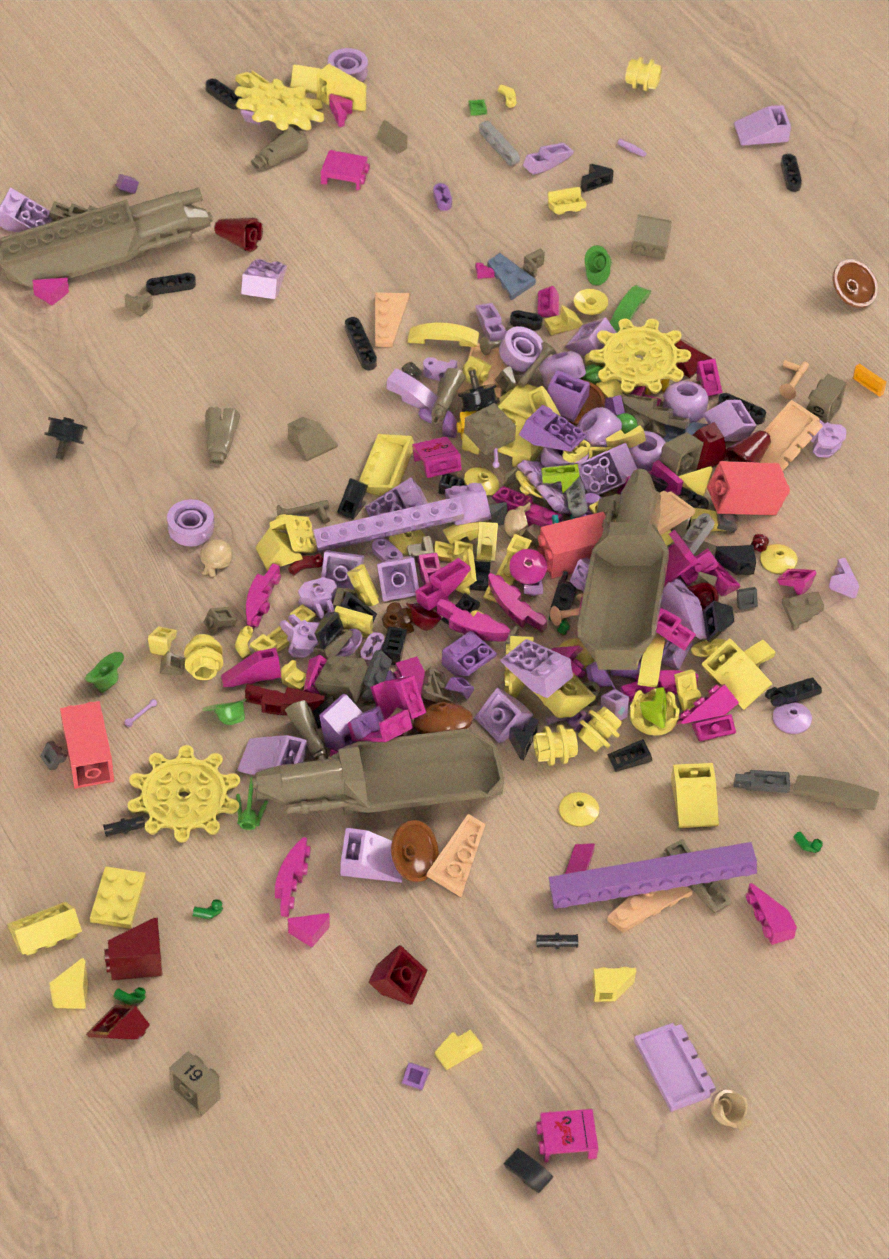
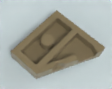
(802, 608)
(434, 687)

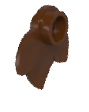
(398, 617)

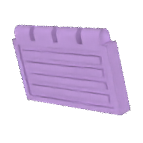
(550, 492)
(674, 1066)

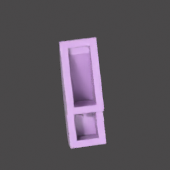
(547, 158)
(490, 321)
(411, 390)

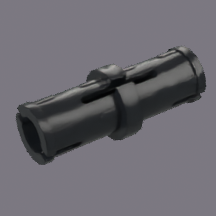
(124, 826)
(556, 940)

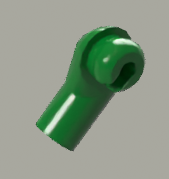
(563, 627)
(806, 845)
(210, 912)
(130, 998)

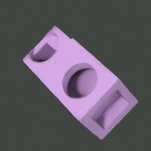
(435, 369)

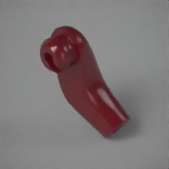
(306, 563)

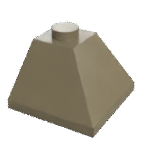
(310, 438)

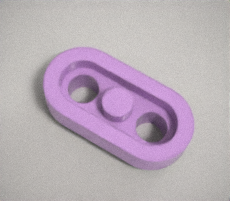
(385, 550)

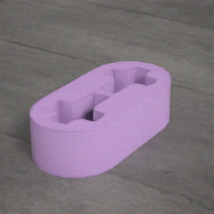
(368, 646)

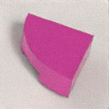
(483, 271)

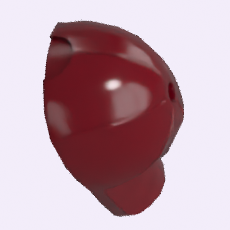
(703, 592)
(423, 618)

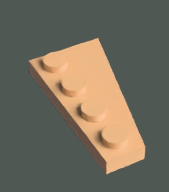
(388, 316)
(456, 859)
(641, 906)

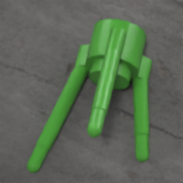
(248, 819)

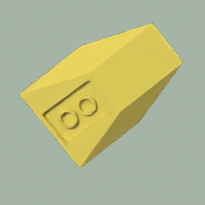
(518, 408)

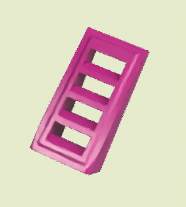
(314, 668)

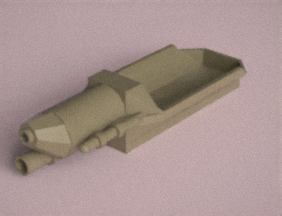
(101, 237)
(625, 579)
(388, 775)

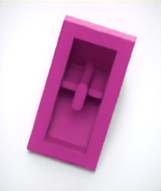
(51, 289)
(309, 928)

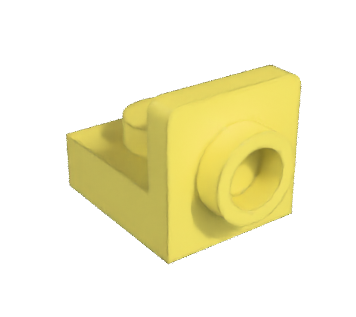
(292, 676)

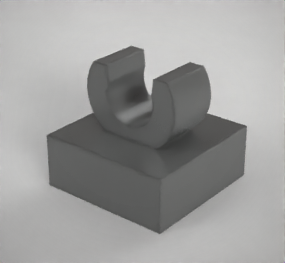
(747, 598)
(52, 755)

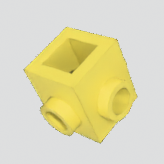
(481, 367)

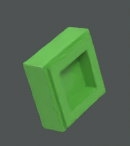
(477, 107)

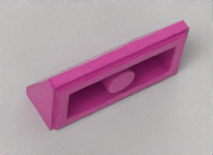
(548, 302)
(725, 582)
(714, 727)
(581, 858)

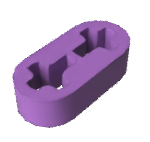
(441, 197)

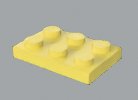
(118, 897)

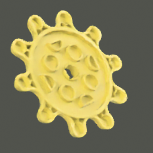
(279, 104)
(657, 351)
(184, 774)

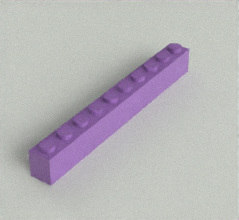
(653, 875)

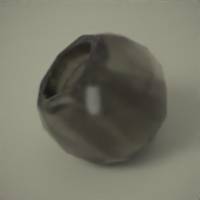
(412, 370)

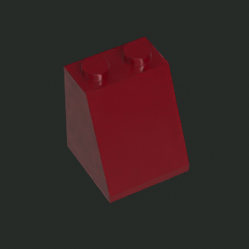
(135, 953)

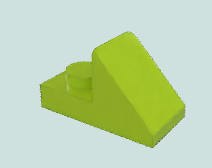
(566, 474)
(656, 709)

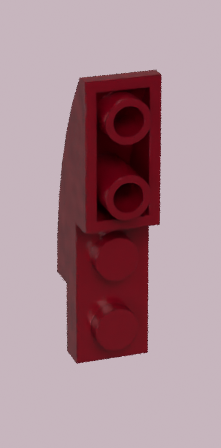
(276, 702)

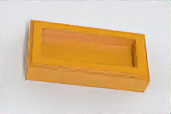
(869, 380)

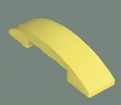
(443, 331)
(517, 543)
(278, 638)
(651, 662)

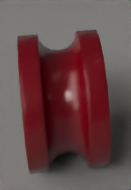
(760, 542)

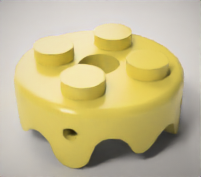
(646, 726)

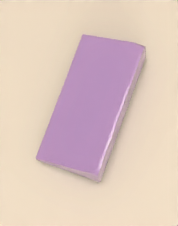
(673, 655)

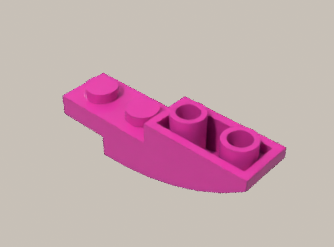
(535, 515)
(258, 595)
(509, 600)
(480, 624)
(672, 630)
(666, 680)
(290, 874)

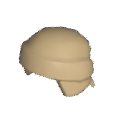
(516, 521)
(215, 555)
(730, 1109)

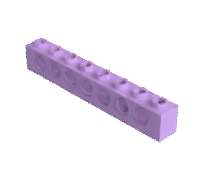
(389, 524)

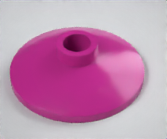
(524, 573)

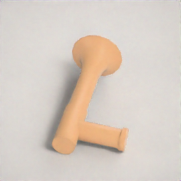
(788, 390)
(557, 615)

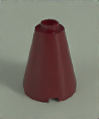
(240, 232)
(749, 449)

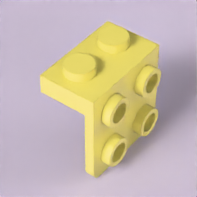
(299, 532)

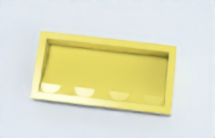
(387, 463)

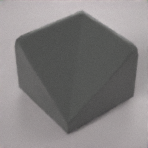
(498, 513)

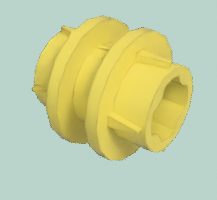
(643, 74)
(203, 657)
(599, 729)
(554, 745)

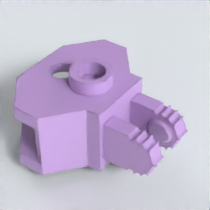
(828, 438)
(318, 598)
(300, 636)

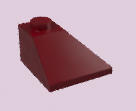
(690, 367)
(712, 447)
(398, 976)
(120, 1023)

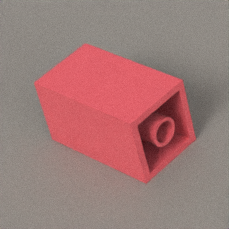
(748, 488)
(569, 542)
(87, 744)

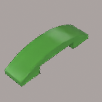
(629, 305)

